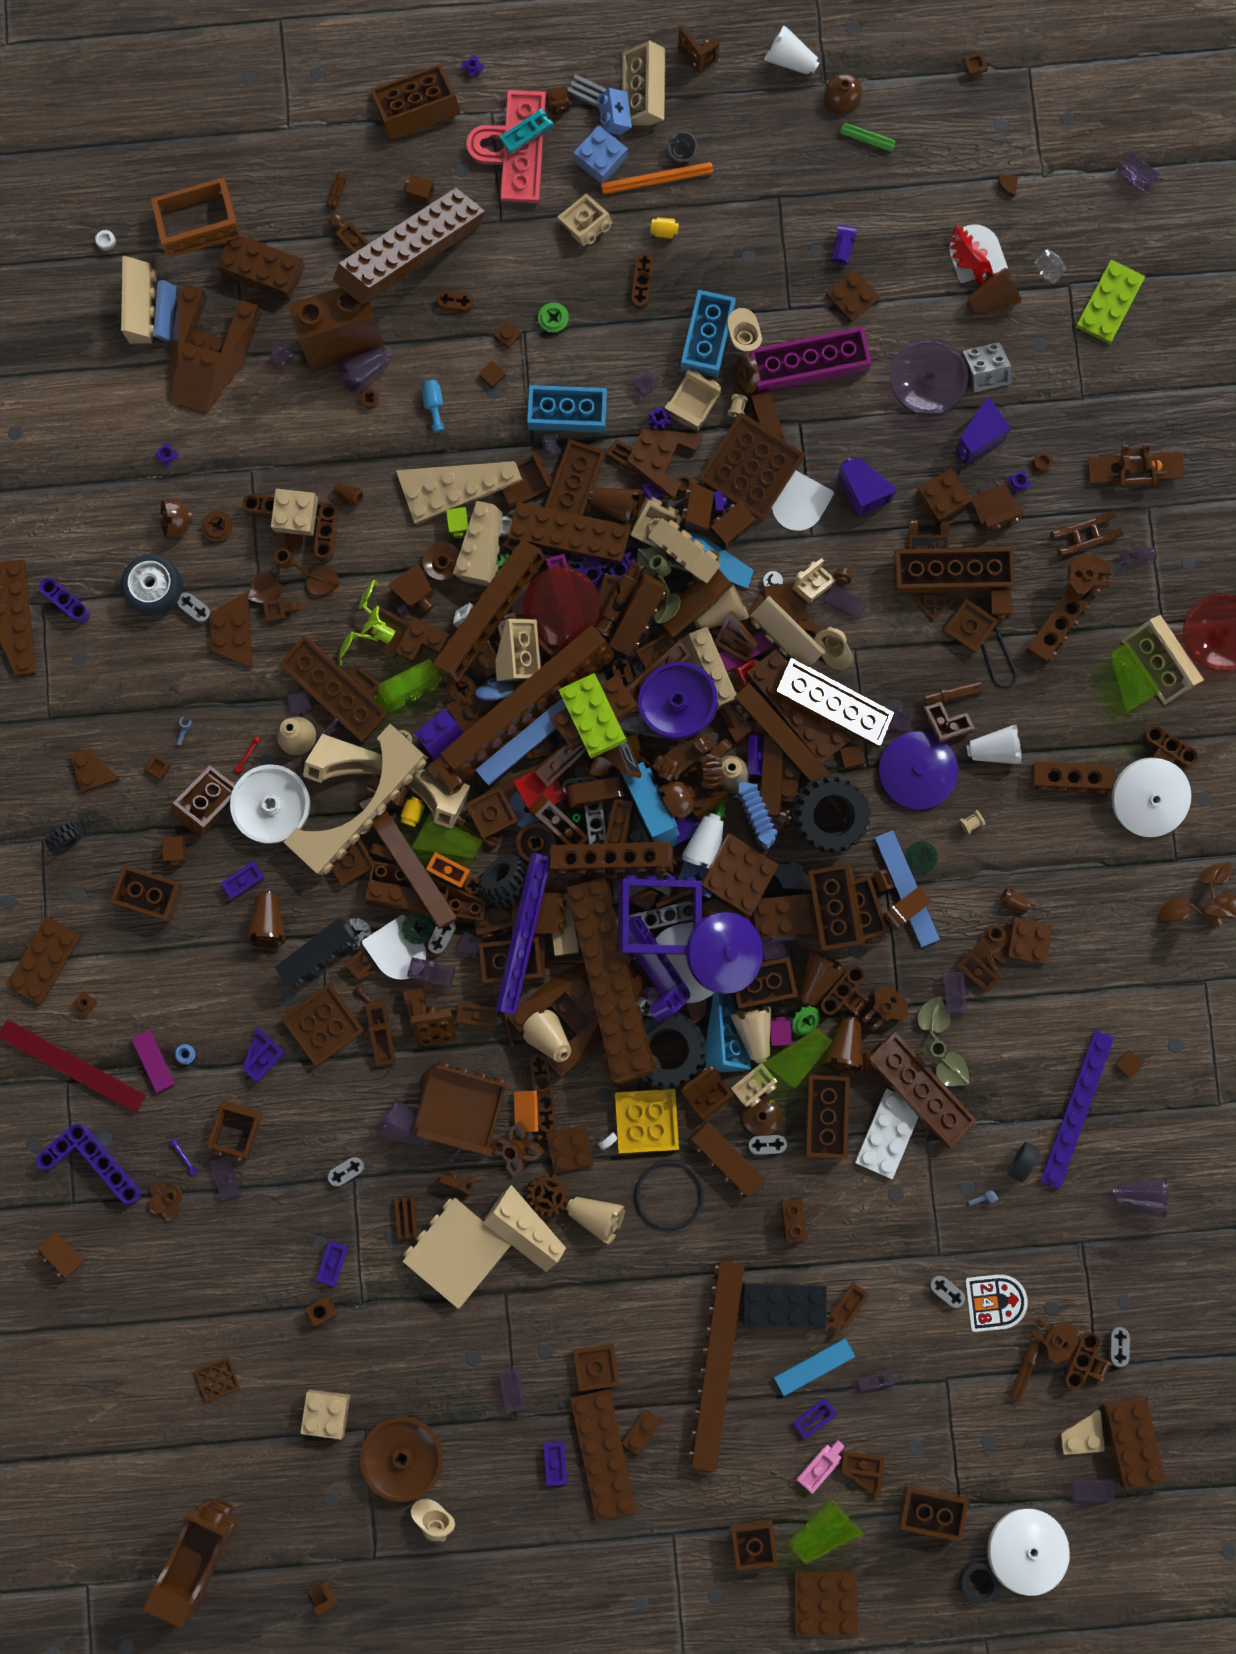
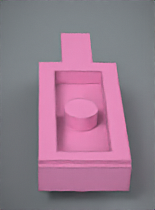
(820, 1467)

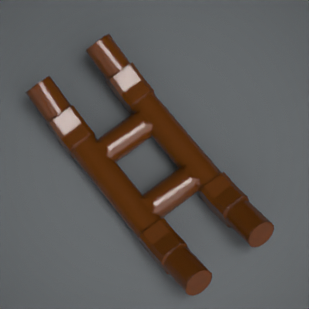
(1097, 538)

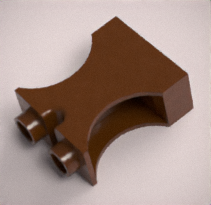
(192, 1562)

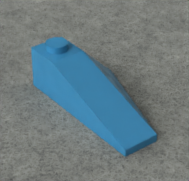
(731, 567)
(723, 1042)

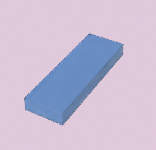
(164, 310)

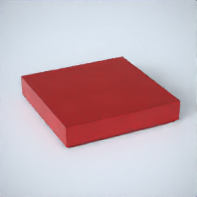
(531, 787)

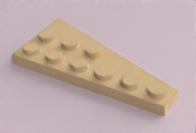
(443, 488)

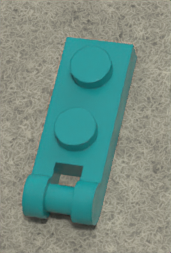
(526, 131)

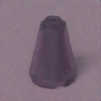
(363, 368)
(398, 1125)
(1144, 1196)

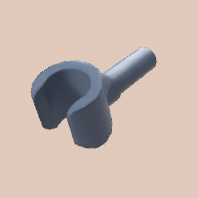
(183, 730)
(990, 1196)

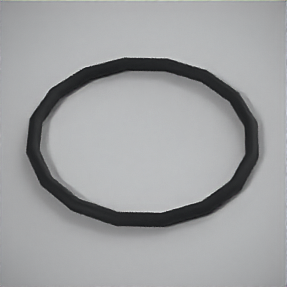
(638, 1192)

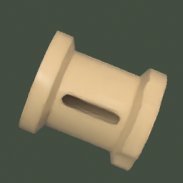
(737, 405)
(972, 822)

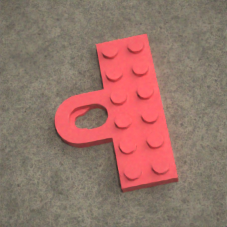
(522, 168)

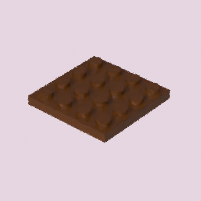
(752, 466)

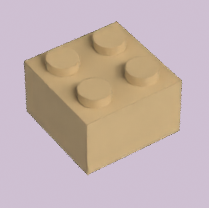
(294, 512)
(325, 1414)

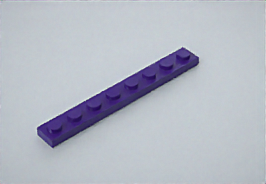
(523, 933)
(1077, 1109)

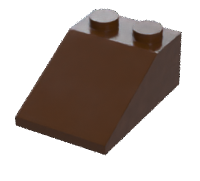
(203, 801)

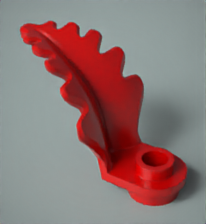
(970, 255)

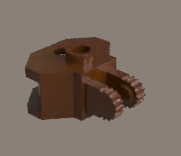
(1087, 576)
(885, 1008)
(1055, 1338)

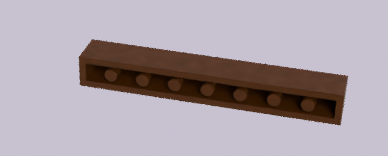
(489, 611)

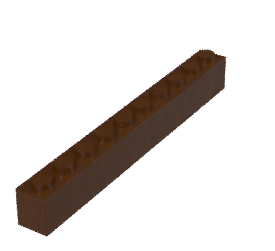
(717, 1366)

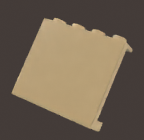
(455, 1252)

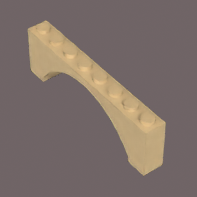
(335, 758)
(399, 764)

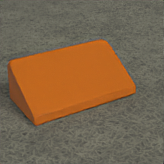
(526, 1109)

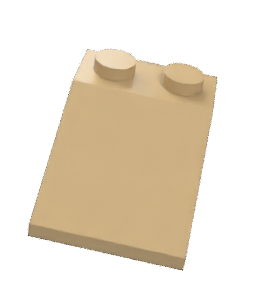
(518, 651)

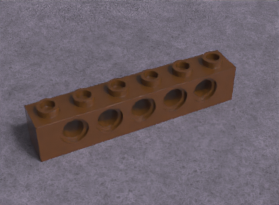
(1044, 652)
(562, 853)

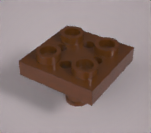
(433, 1027)

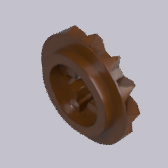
(215, 518)
(451, 689)

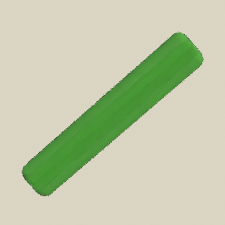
(868, 137)

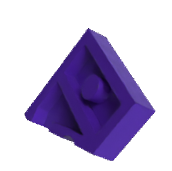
(262, 1055)

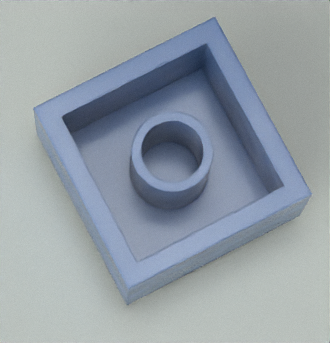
(600, 155)

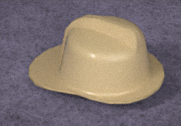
(744, 330)
(837, 653)
(432, 1519)

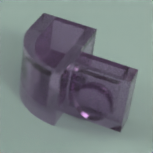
(430, 972)

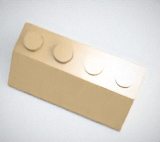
(645, 83)
(137, 300)
(785, 633)
(707, 657)
(1164, 659)

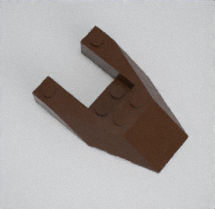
(202, 362)
(573, 1001)

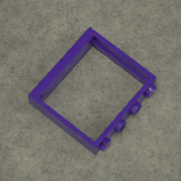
(623, 912)

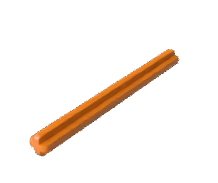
(657, 178)

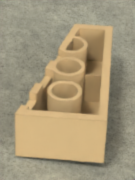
(480, 546)

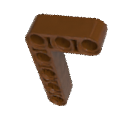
(322, 522)

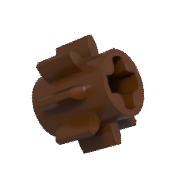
(668, 769)

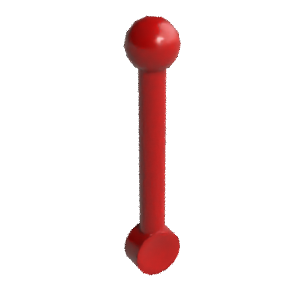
(239, 768)

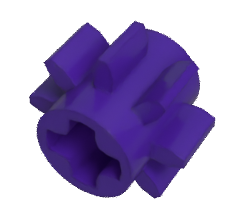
(655, 415)

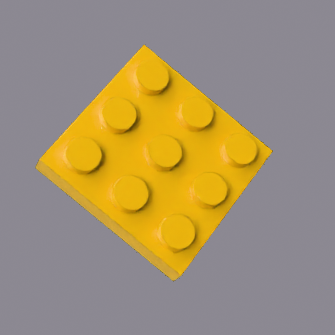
(646, 1121)

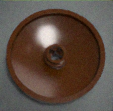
(396, 1478)

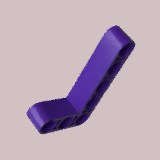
(660, 971)
(94, 1159)

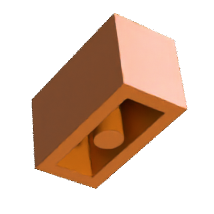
(448, 870)

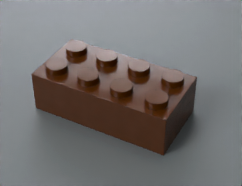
(261, 266)
(836, 907)
(827, 1116)
(1133, 1442)

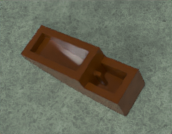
(381, 1032)

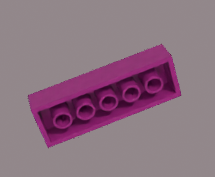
(812, 359)

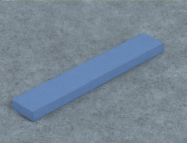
(520, 745)
(905, 884)

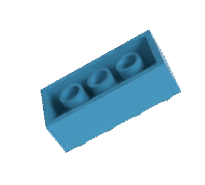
(707, 333)
(567, 409)
(651, 807)

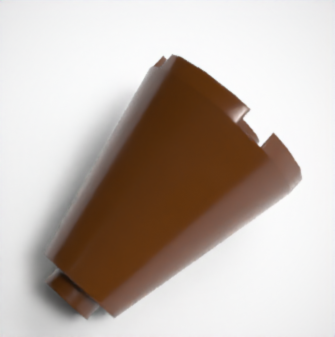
(994, 294)
(617, 503)
(266, 922)
(818, 978)
(846, 1049)

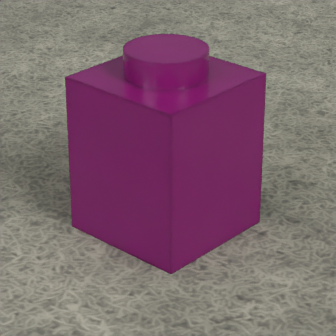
(780, 1032)

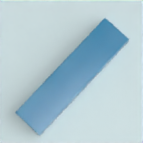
(814, 1366)

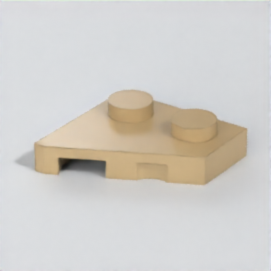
(1084, 1436)

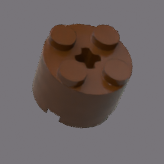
(533, 832)

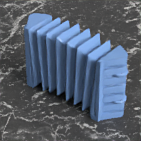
(757, 814)

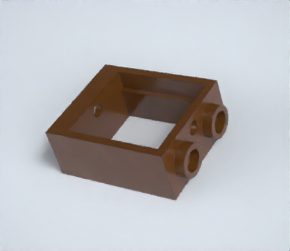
(240, 1110)

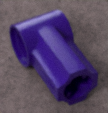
(844, 240)

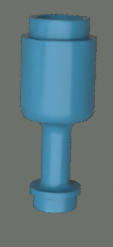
(433, 401)

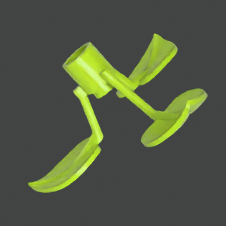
(379, 630)

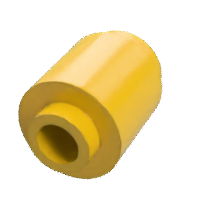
(664, 228)
(412, 812)

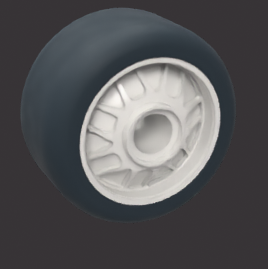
(162, 595)

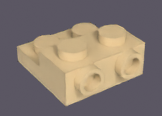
(585, 220)
(648, 518)

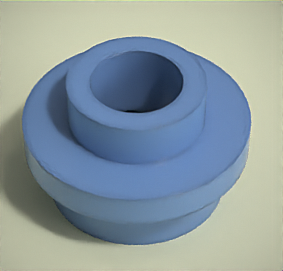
(178, 1054)

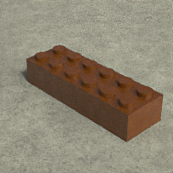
(953, 570)

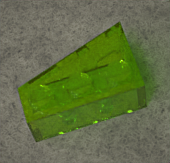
(1132, 678)
(407, 686)
(447, 841)
(799, 1058)
(824, 1532)

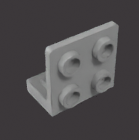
(988, 366)

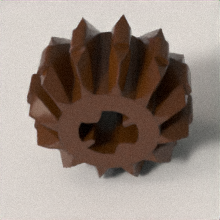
(710, 771)

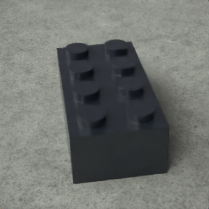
(317, 953)
(785, 1305)

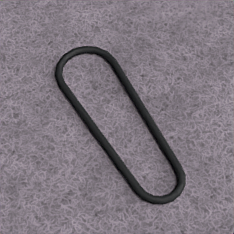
(1009, 658)

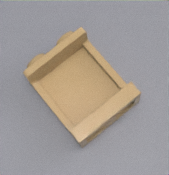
(693, 400)

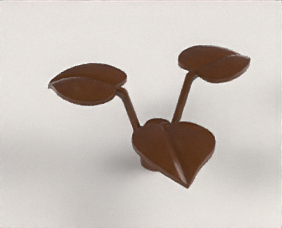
(266, 586)
(1215, 911)

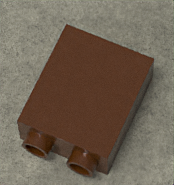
(333, 327)

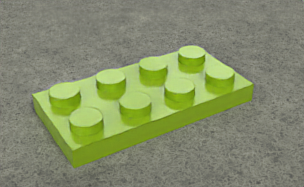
(1110, 301)
(592, 715)

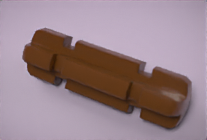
(337, 189)

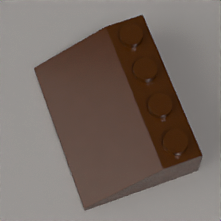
(415, 101)

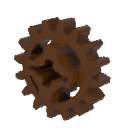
(554, 1206)

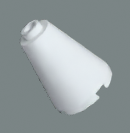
(791, 53)
(997, 747)
(705, 841)

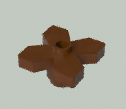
(516, 1148)

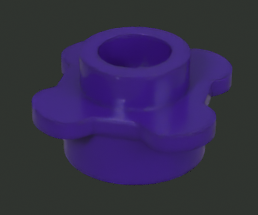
(472, 71)
(166, 449)
(1018, 486)

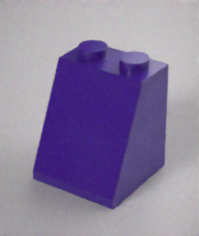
(983, 433)
(864, 486)
(438, 734)

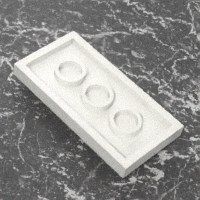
(887, 1135)

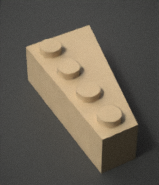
(685, 551)
(524, 1229)

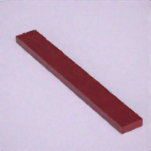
(72, 1066)

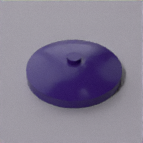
(678, 700)
(918, 771)
(724, 952)

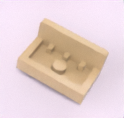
(813, 581)
(754, 1085)

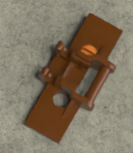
(1136, 461)

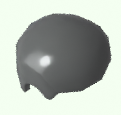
(682, 147)

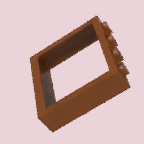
(200, 237)

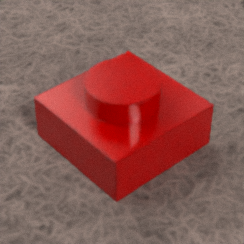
(742, 669)

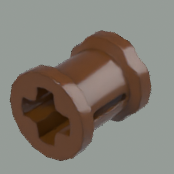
(477, 892)

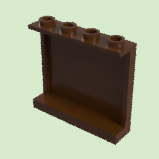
(459, 1108)

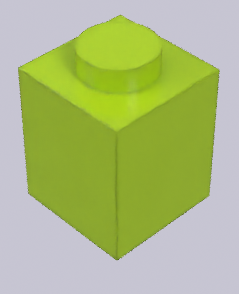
(457, 522)

